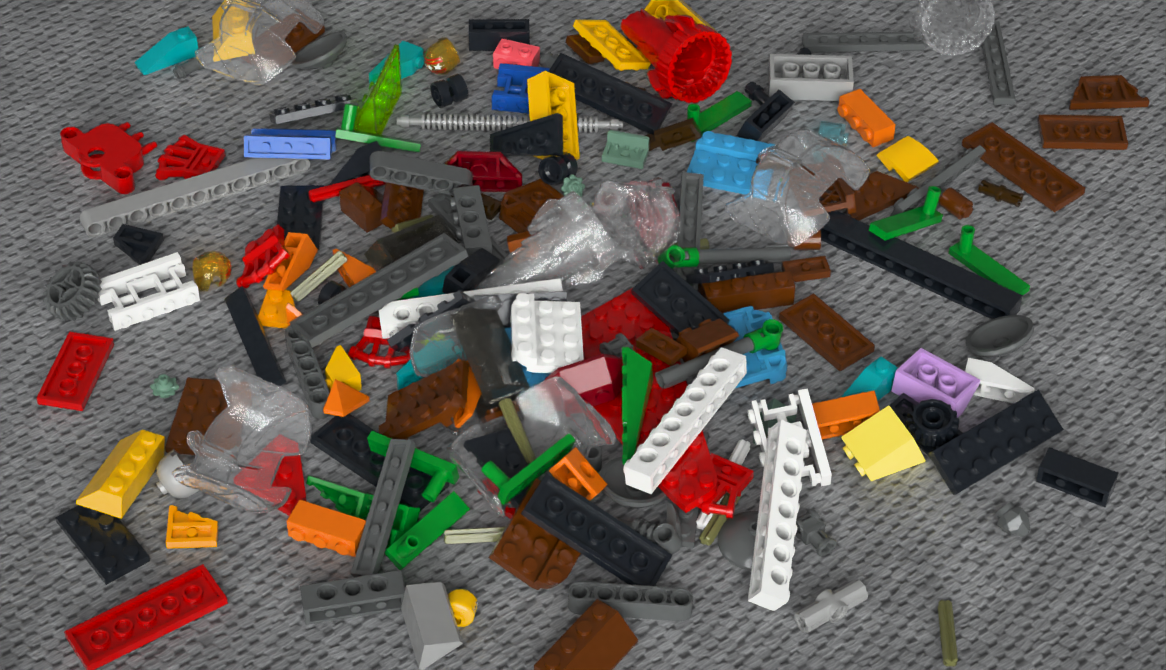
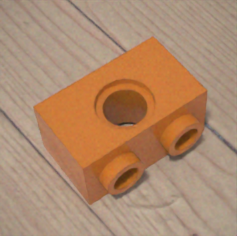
(578, 475)

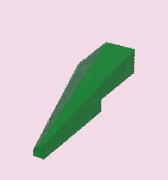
(635, 395)
(358, 503)

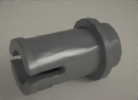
(182, 70)

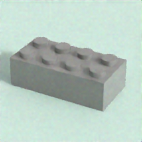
(810, 76)

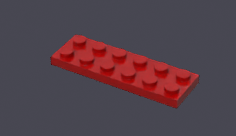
(145, 617)

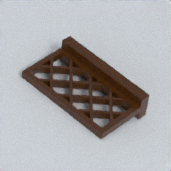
(841, 193)

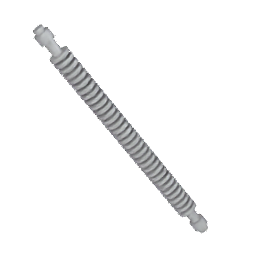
(407, 121)

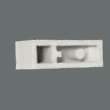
(996, 382)

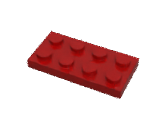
(75, 371)

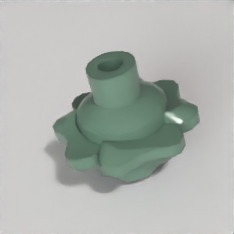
(572, 184)
(164, 386)

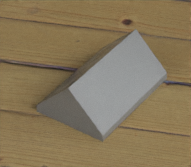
(430, 622)

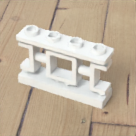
(143, 278)
(812, 437)

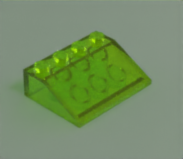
(381, 97)

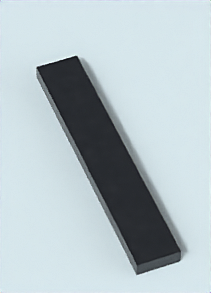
(254, 337)

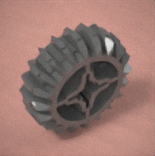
(72, 291)

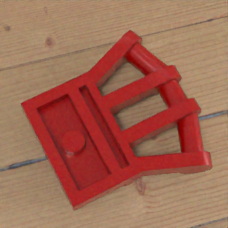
(200, 159)
(260, 251)
(373, 335)
(731, 479)

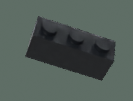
(487, 33)
(766, 117)
(1077, 477)

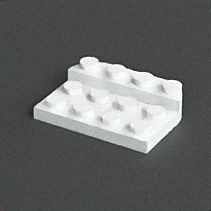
(545, 333)

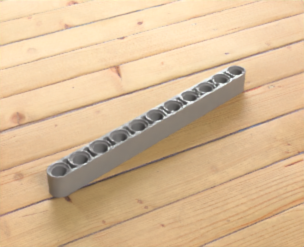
(188, 193)

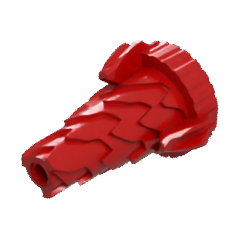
(687, 57)

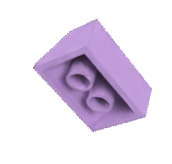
(931, 377)

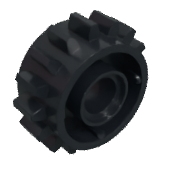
(932, 422)

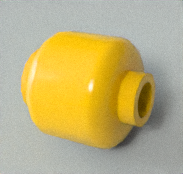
(463, 605)

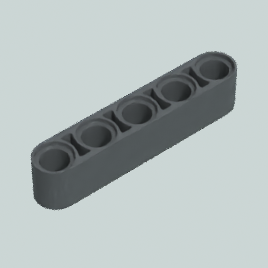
(418, 173)
(307, 372)
(633, 600)

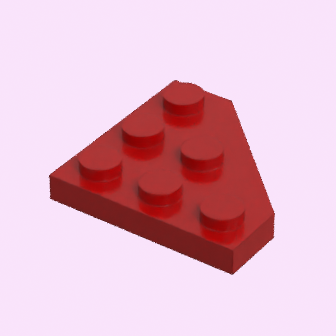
(291, 476)

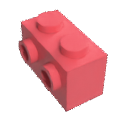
(516, 54)

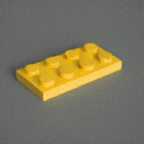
(611, 44)

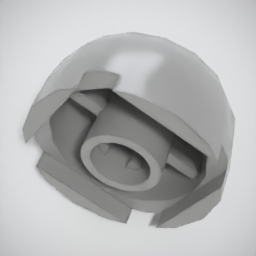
(167, 482)

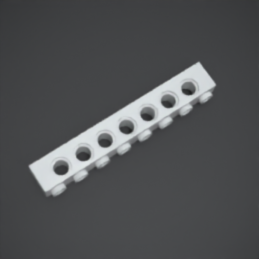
(401, 313)
(685, 420)
(777, 516)

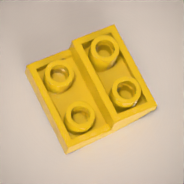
(908, 158)

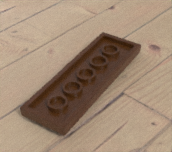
(1024, 167)

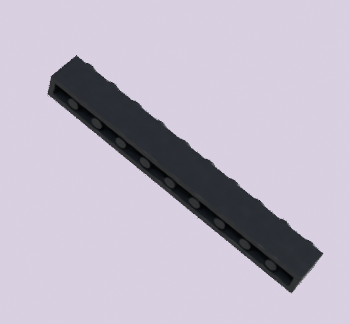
(920, 267)

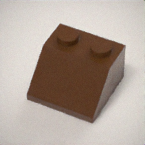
(362, 205)
(706, 338)

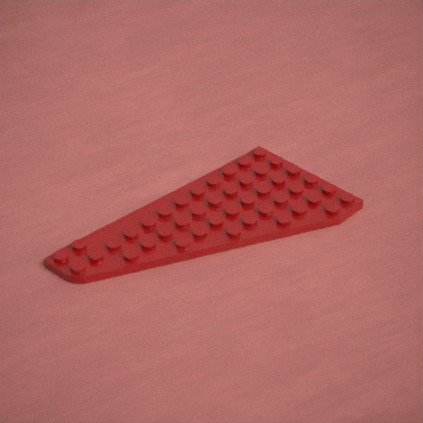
(693, 475)

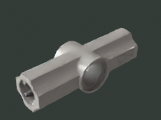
(831, 606)

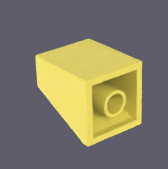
(882, 446)

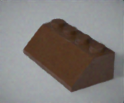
(758, 291)
(592, 643)

